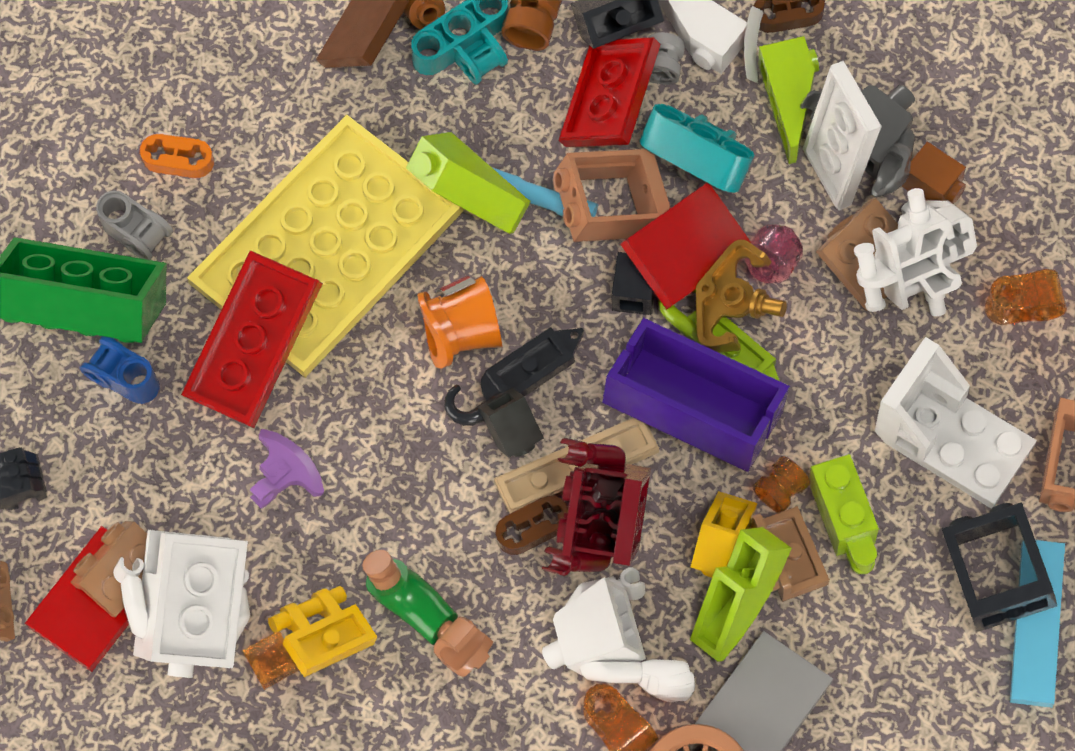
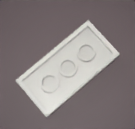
(841, 136)

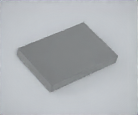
(766, 697)

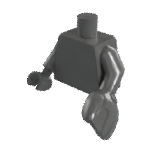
(895, 142)

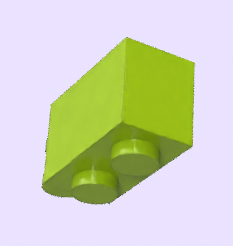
(845, 511)

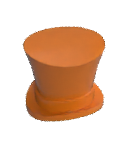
(460, 322)

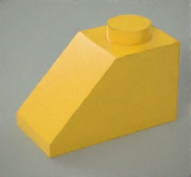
(720, 532)

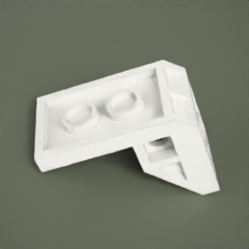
(946, 432)

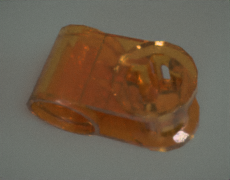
(1027, 297)
(622, 727)

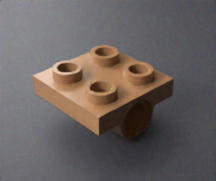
(852, 231)

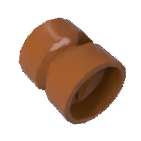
(530, 23)

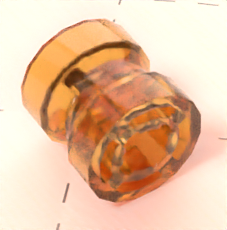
(781, 484)

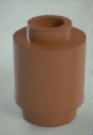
(424, 11)

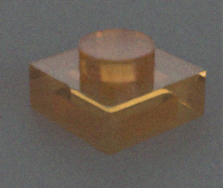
(270, 660)

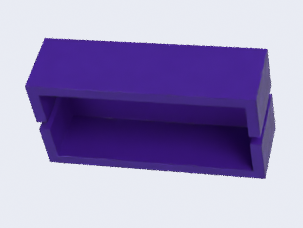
(695, 394)

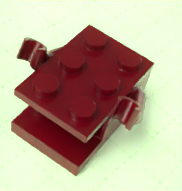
(603, 511)

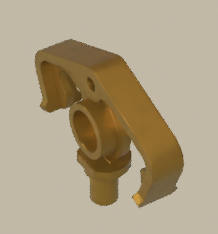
(726, 295)

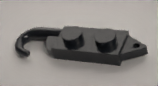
(522, 370)

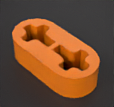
(177, 155)

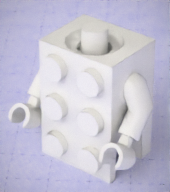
(188, 600)

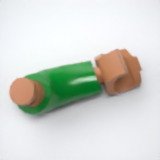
(416, 602)

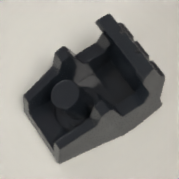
(20, 478)

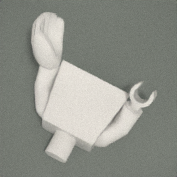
(603, 642)

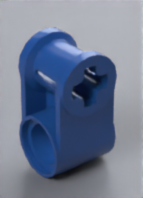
(116, 367)

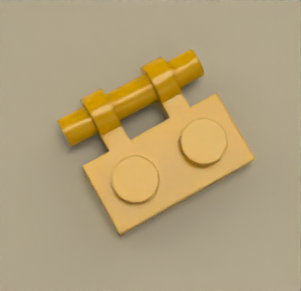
(327, 640)

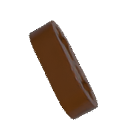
(789, 14)
(527, 517)

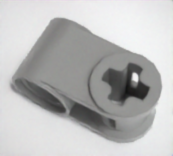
(137, 229)

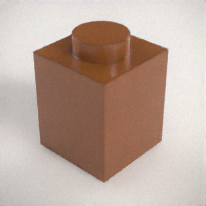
(936, 174)

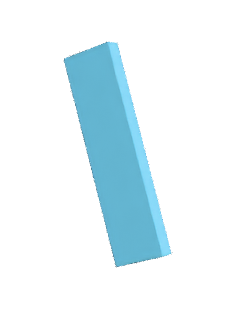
(1038, 634)

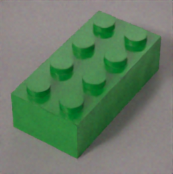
(80, 290)

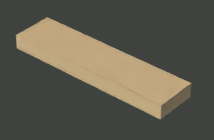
(548, 475)

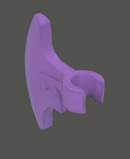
(284, 467)

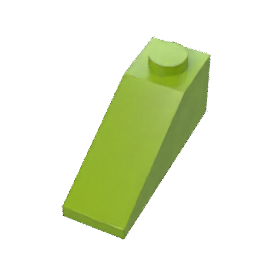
(788, 78)
(467, 180)

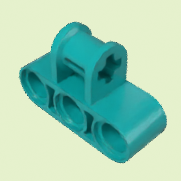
(473, 52)
(697, 147)

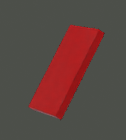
(252, 339)

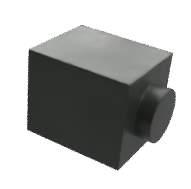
(511, 423)

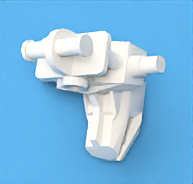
(916, 254)

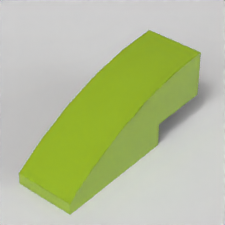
(739, 591)

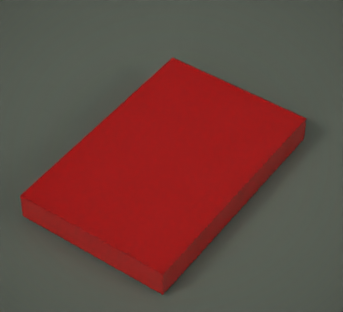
(609, 93)
(683, 244)
(75, 620)

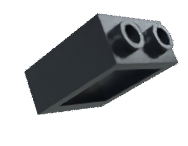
(1011, 603)

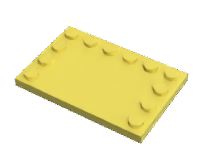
(341, 218)

